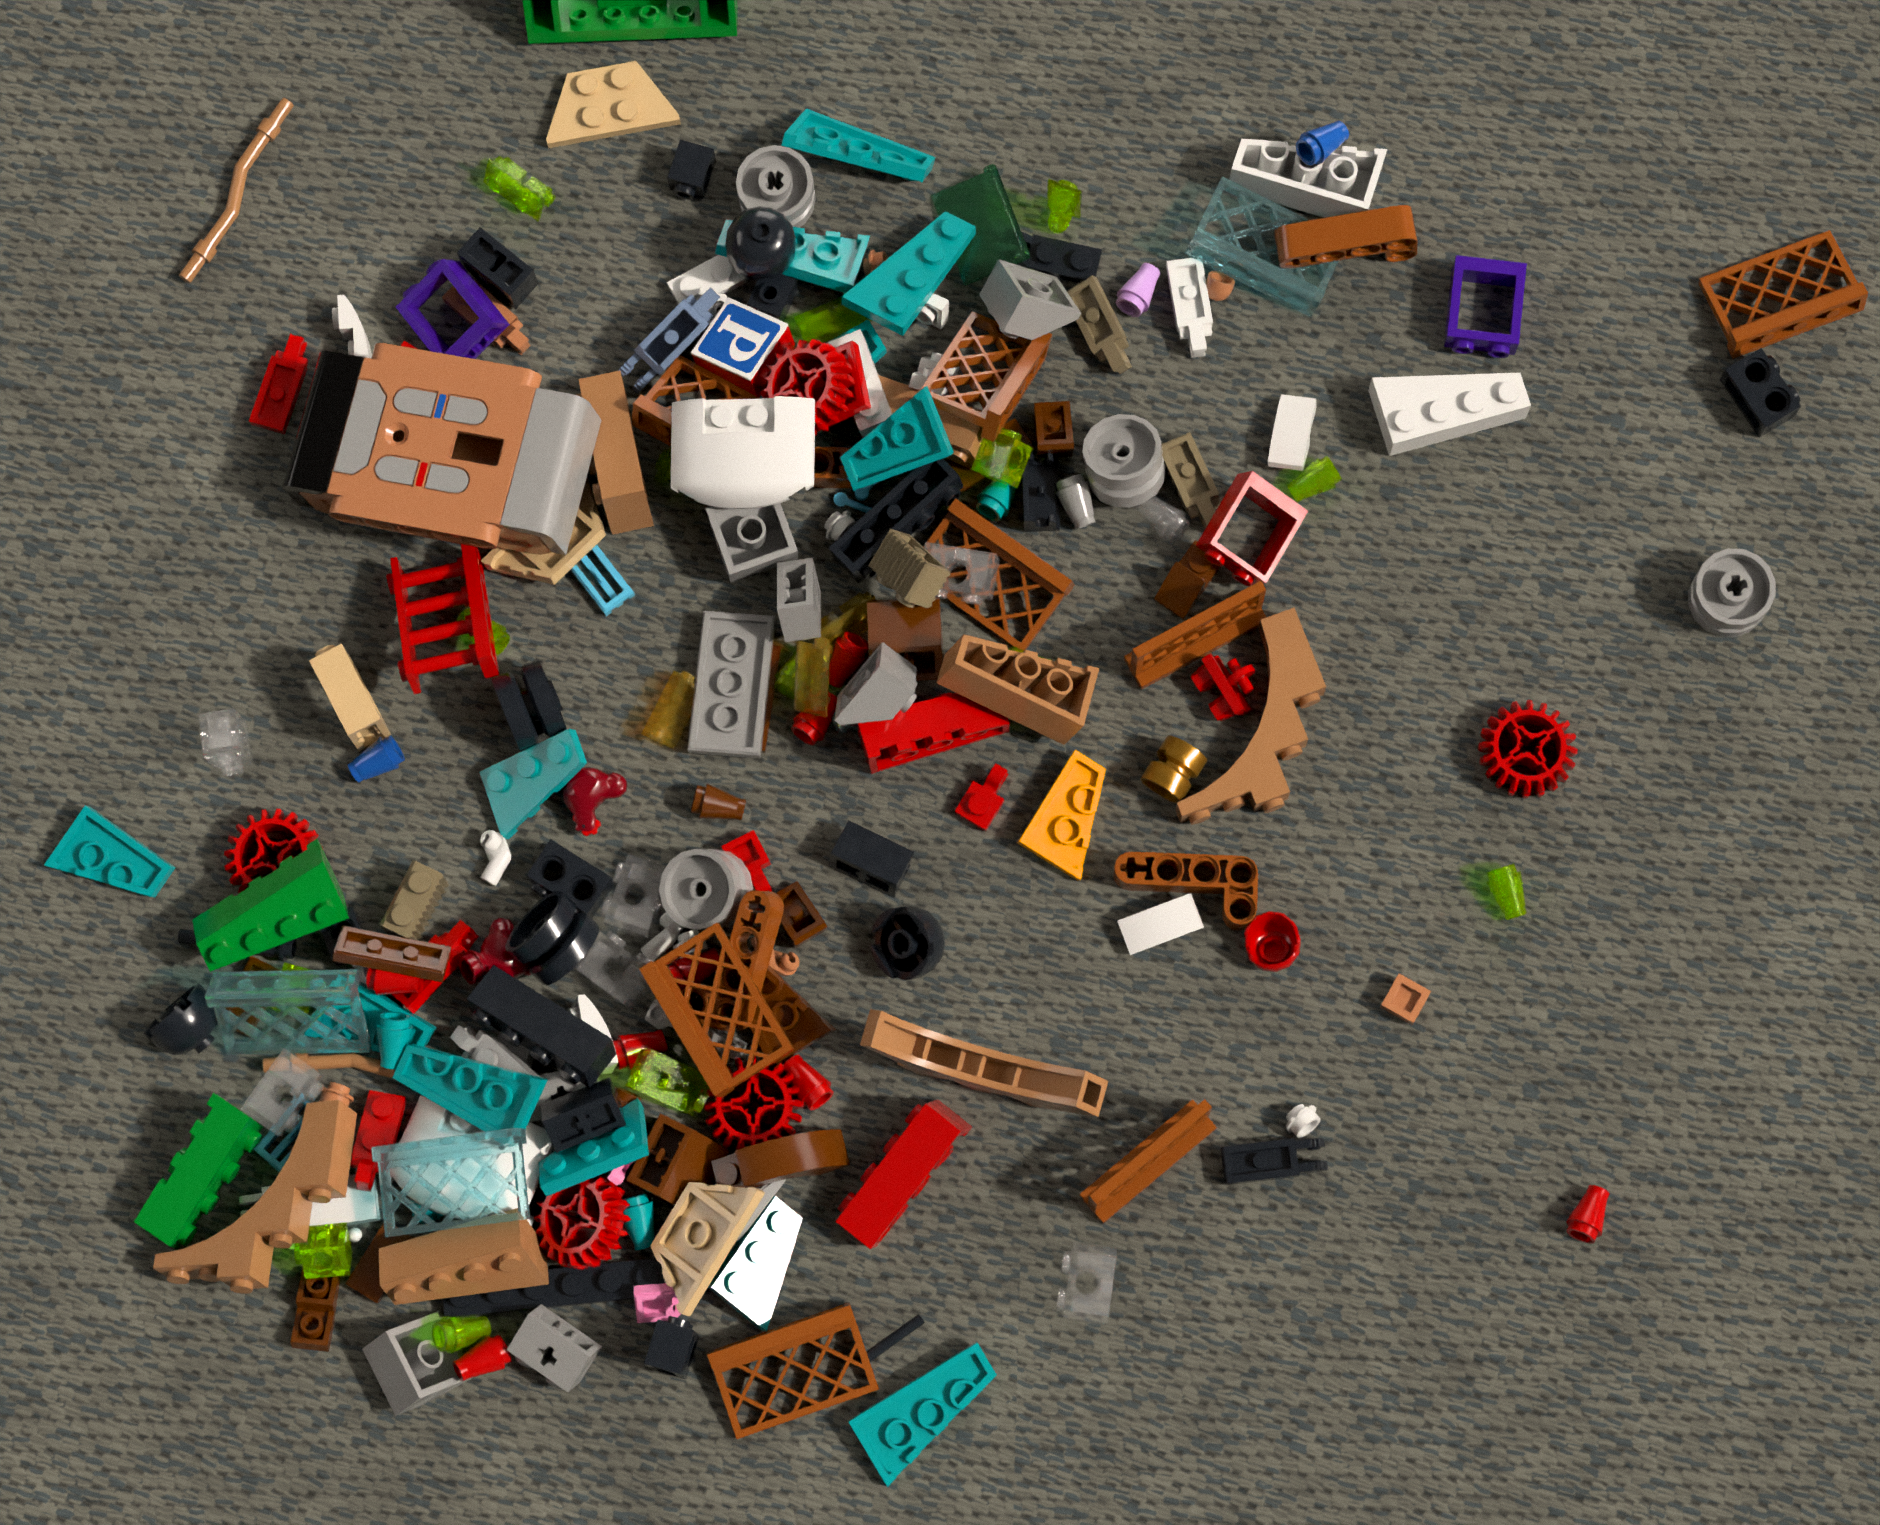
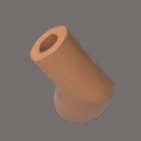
(780, 962)

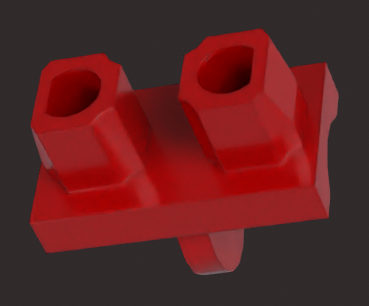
(1216, 673)

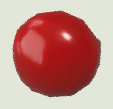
(1272, 941)

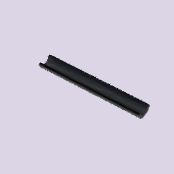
(894, 1338)

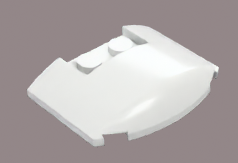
(742, 450)
(433, 1122)

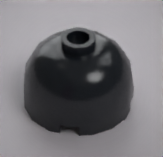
(760, 243)
(907, 942)
(184, 1024)

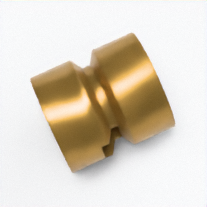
(1175, 767)

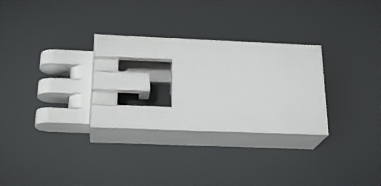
(354, 1209)

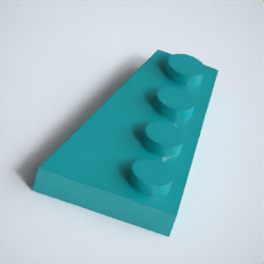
(852, 145)
(820, 258)
(909, 277)
(471, 1089)
(912, 1416)

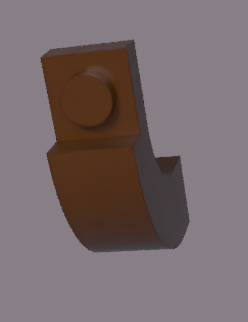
(782, 1159)

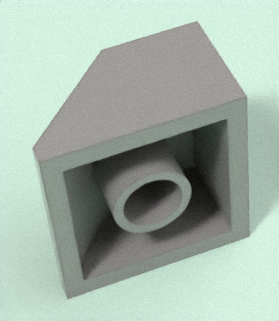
(1027, 301)
(751, 539)
(878, 689)
(411, 1365)

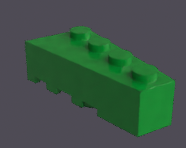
(272, 910)
(199, 1173)

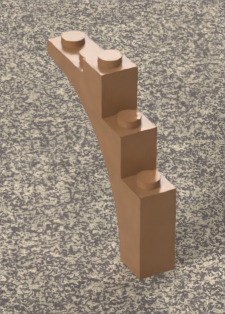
(1257, 773)
(983, 1068)
(282, 1215)

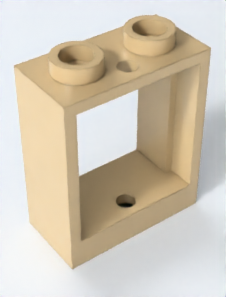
(349, 696)

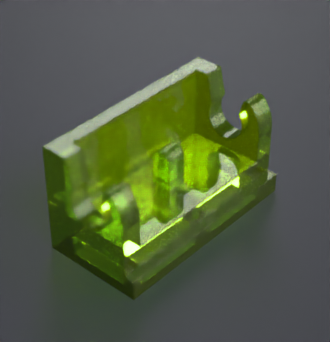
(668, 1082)

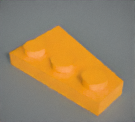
(1066, 815)

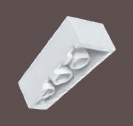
(1330, 189)
(1444, 407)

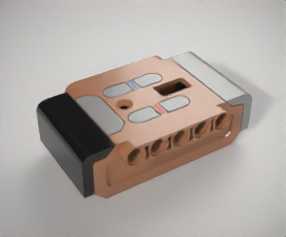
(443, 449)

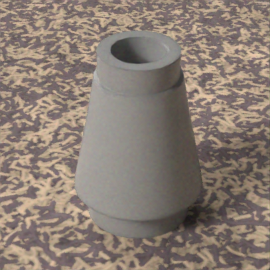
(1076, 500)

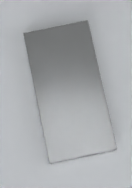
(731, 684)

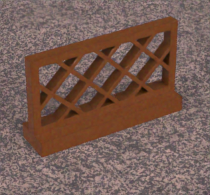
(1788, 321)
(1009, 382)
(657, 419)
(1016, 557)
(1197, 636)
(688, 1025)
(1149, 1160)
(782, 1339)

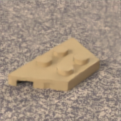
(608, 104)
(552, 566)
(701, 1236)

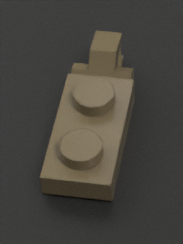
(1100, 324)
(1191, 478)

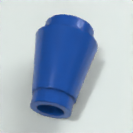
(1321, 142)
(377, 759)

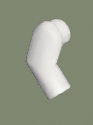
(498, 855)
(663, 940)

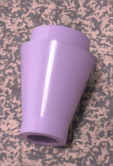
(1138, 291)

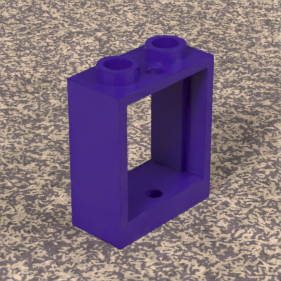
(1485, 272)
(478, 336)

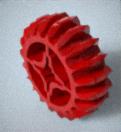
(826, 385)
(1533, 761)
(257, 831)
(771, 1105)
(578, 1242)

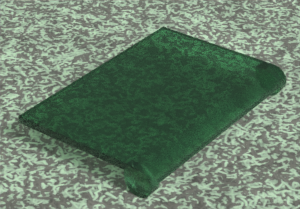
(998, 235)

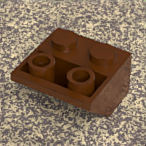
(909, 632)
(674, 1160)

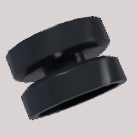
(529, 705)
(552, 938)

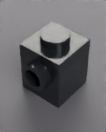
(774, 296)

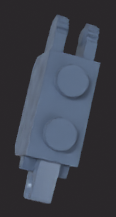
(671, 336)

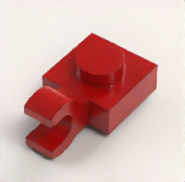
(981, 802)
(753, 856)

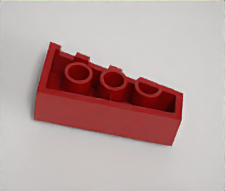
(927, 730)
(901, 1172)

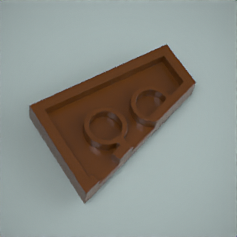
(795, 1015)

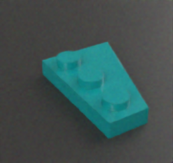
(899, 444)
(109, 855)
(373, 1006)

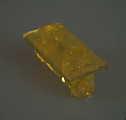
(852, 620)
(812, 677)
(672, 710)

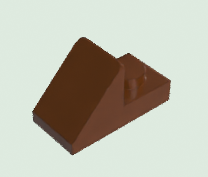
(1054, 429)
(1186, 582)
(800, 916)

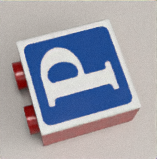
(742, 345)

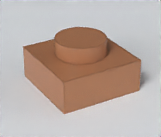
(1405, 999)

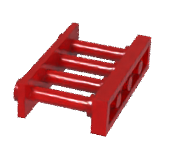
(476, 624)

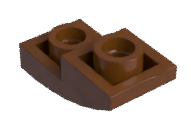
(315, 1313)

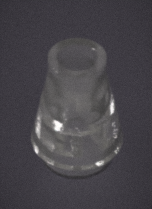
(1165, 519)

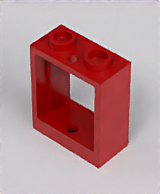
(1272, 501)

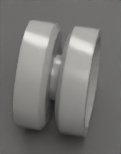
(777, 180)
(1124, 460)
(1741, 574)
(704, 888)

